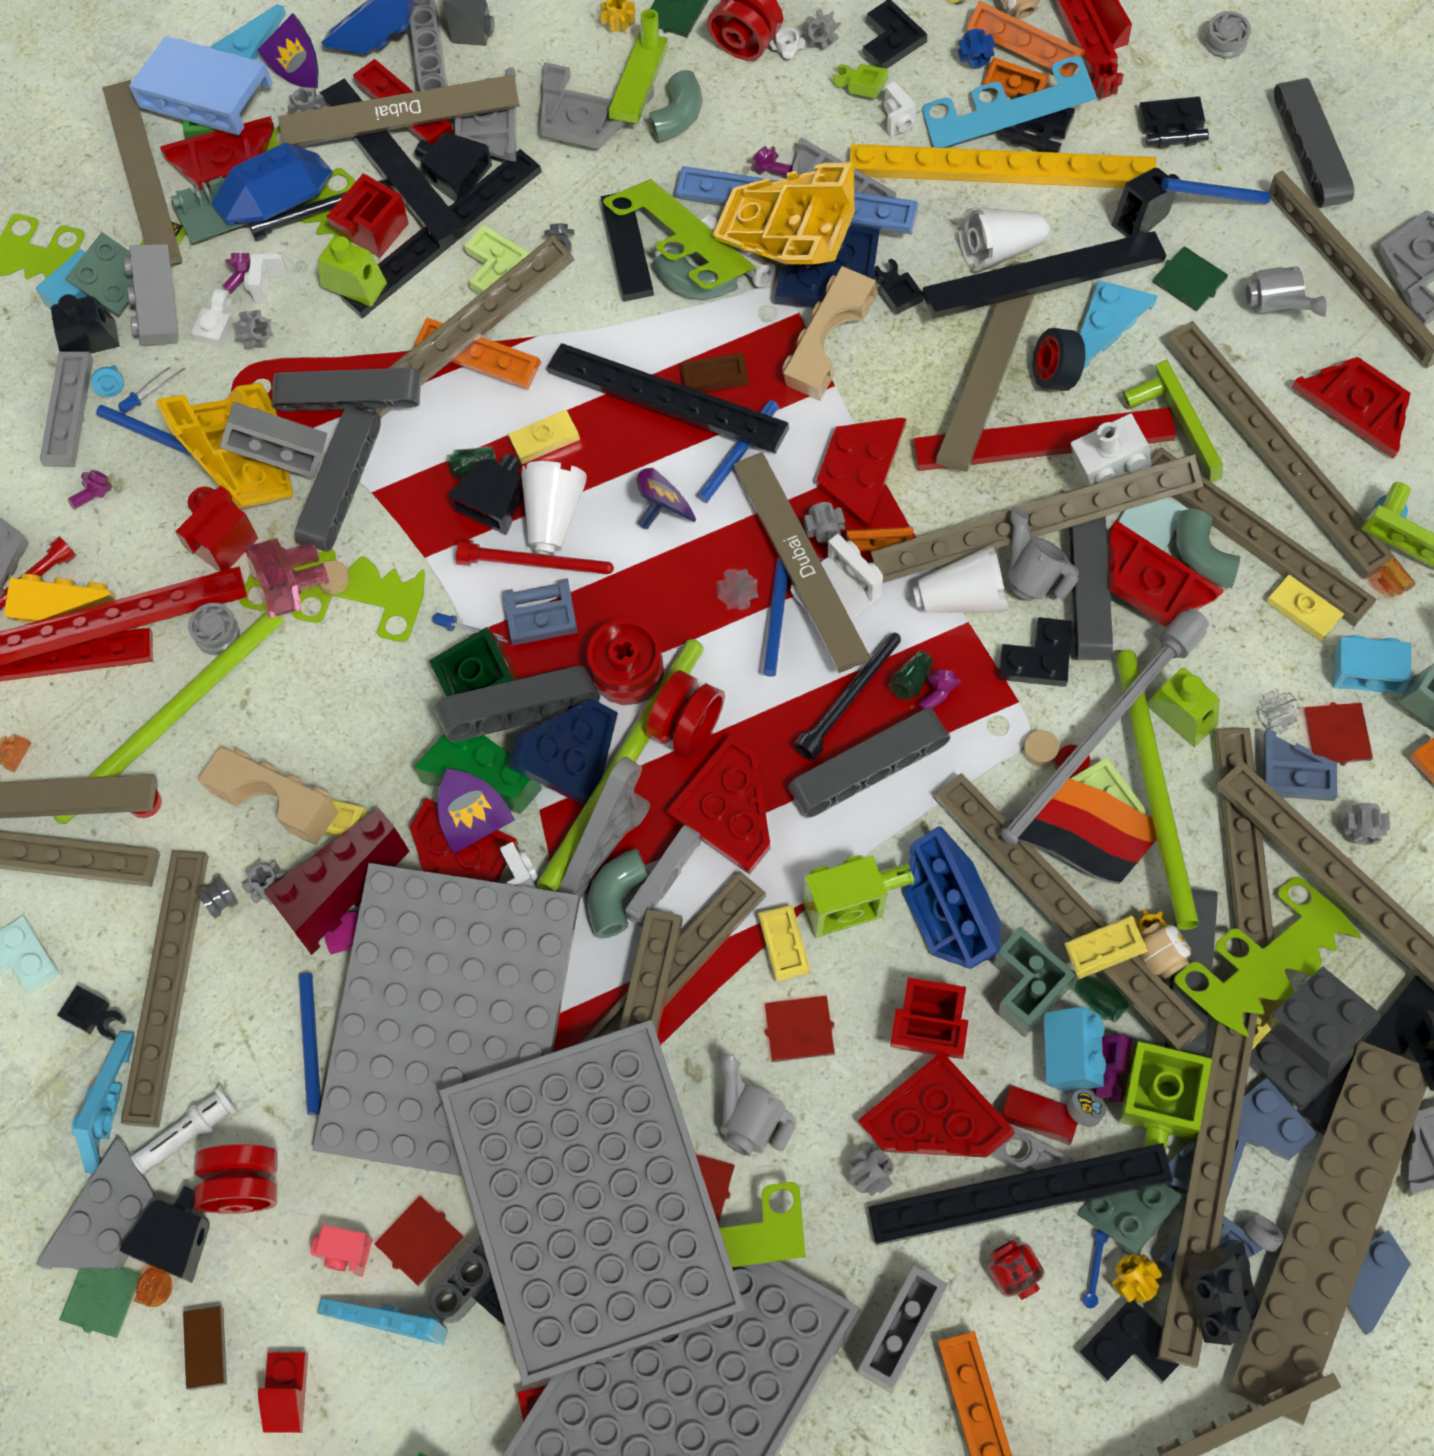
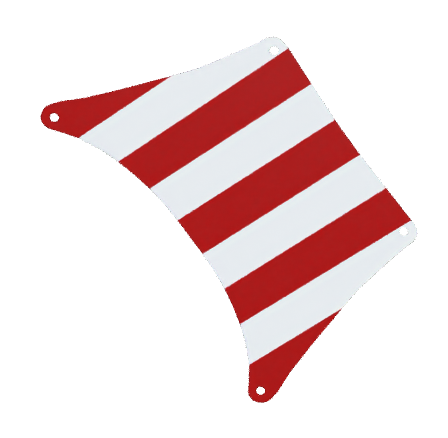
(670, 585)

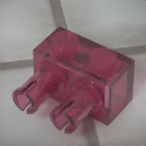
(276, 581)

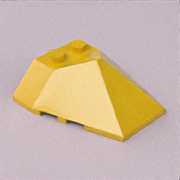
(793, 217)
(201, 432)

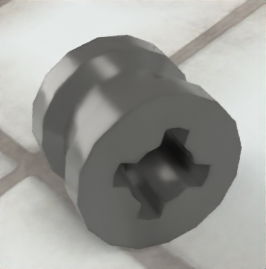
(216, 897)

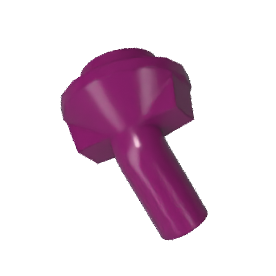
(765, 160)
(239, 264)
(95, 485)
(943, 683)

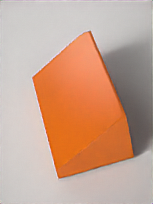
(1015, 78)
(876, 538)

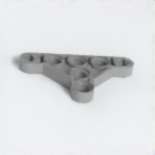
(613, 816)

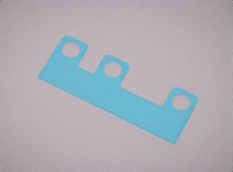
(1005, 113)

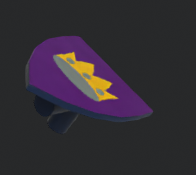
(292, 54)
(660, 494)
(469, 809)

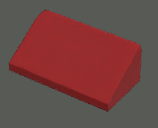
(1114, 21)
(1039, 1115)

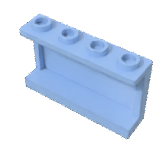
(198, 84)

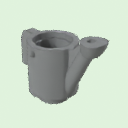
(1281, 290)
(1037, 563)
(751, 1113)

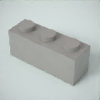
(151, 294)
(273, 440)
(902, 1329)

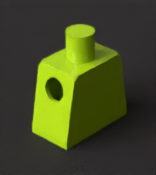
(350, 271)
(1187, 706)

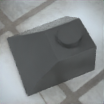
(469, 21)

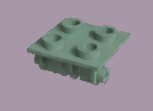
(197, 212)
(102, 273)
(1132, 1215)

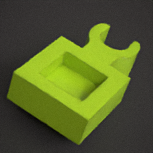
(864, 81)

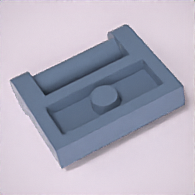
(543, 619)

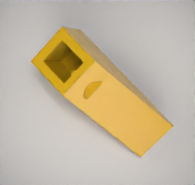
(35, 600)

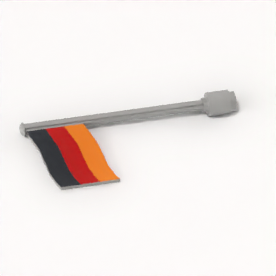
(1088, 823)

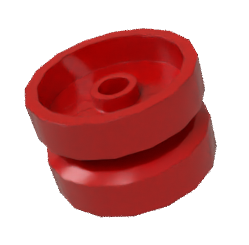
(745, 26)
(625, 661)
(685, 713)
(235, 1179)

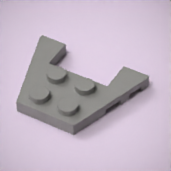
(573, 114)
(1411, 263)

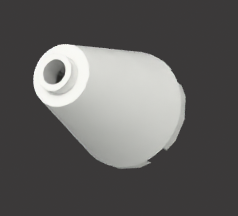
(999, 235)
(550, 503)
(964, 586)

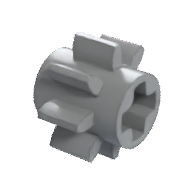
(813, 30)
(305, 100)
(252, 329)
(824, 522)
(1366, 823)
(256, 880)
(870, 1171)

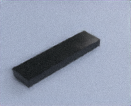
(628, 251)

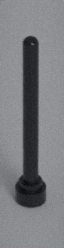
(262, 228)
(810, 743)

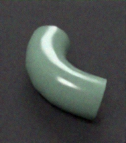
(683, 109)
(676, 276)
(1198, 551)
(608, 891)

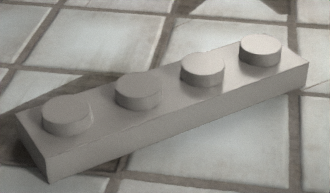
(66, 409)

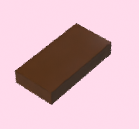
(715, 373)
(204, 1348)

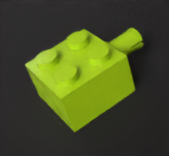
(850, 893)
(1165, 1093)

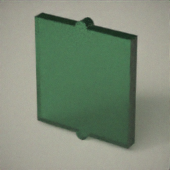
(678, 15)
(1190, 278)
(100, 1300)

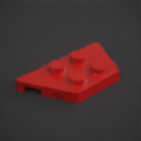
(216, 152)
(1361, 401)
(860, 465)
(1153, 578)

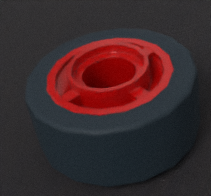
(1058, 359)

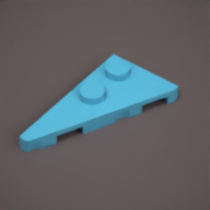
(252, 35)
(1111, 313)
(101, 1104)
(388, 1319)

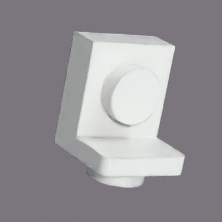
(900, 110)

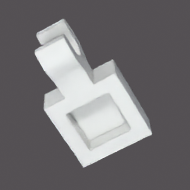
(214, 324)

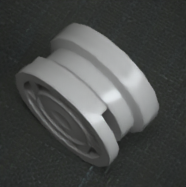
(1227, 35)
(214, 628)

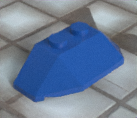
(369, 25)
(271, 184)
(951, 902)

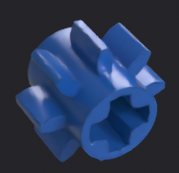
(976, 47)

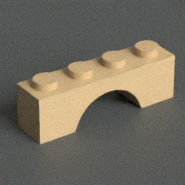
(846, 300)
(237, 778)

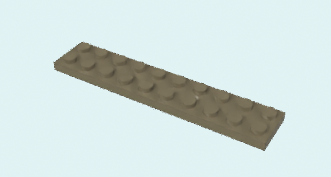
(1331, 1227)

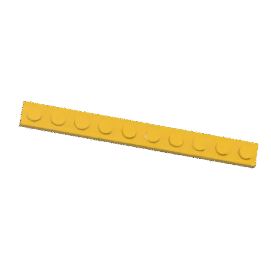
(998, 165)

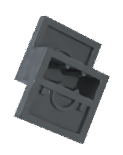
(1313, 1037)

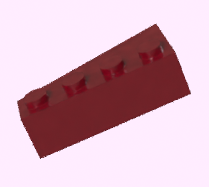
(334, 878)

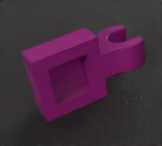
(1117, 1056)

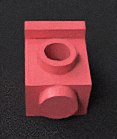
(341, 1249)

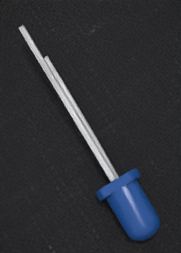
(133, 400)
(451, 621)

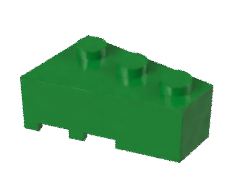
(482, 759)

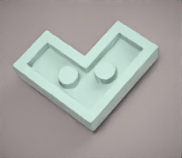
(25, 955)

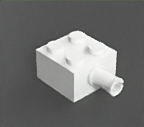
(1111, 451)

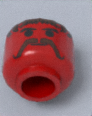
(1016, 1269)

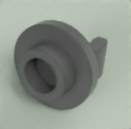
(561, 231)

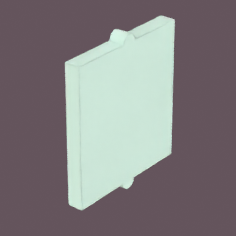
(1154, 521)

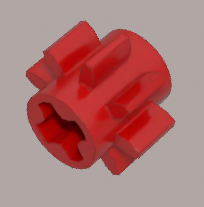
(1105, 78)

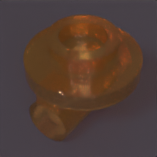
(1395, 578)
(12, 751)
(153, 1287)

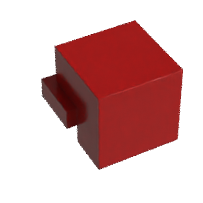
(370, 215)
(218, 531)
(931, 1019)

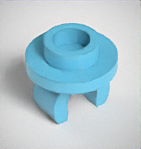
(107, 381)

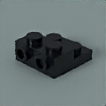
(1224, 1293)

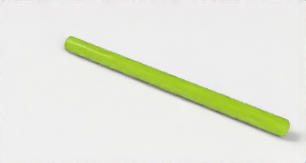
(184, 700)
(631, 748)
(1158, 798)

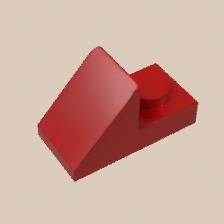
(284, 1392)

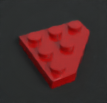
(727, 805)
(477, 861)
(937, 1115)

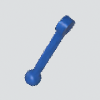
(1090, 1299)

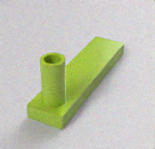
(640, 71)
(1167, 384)
(1398, 531)

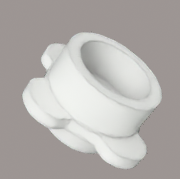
(787, 42)

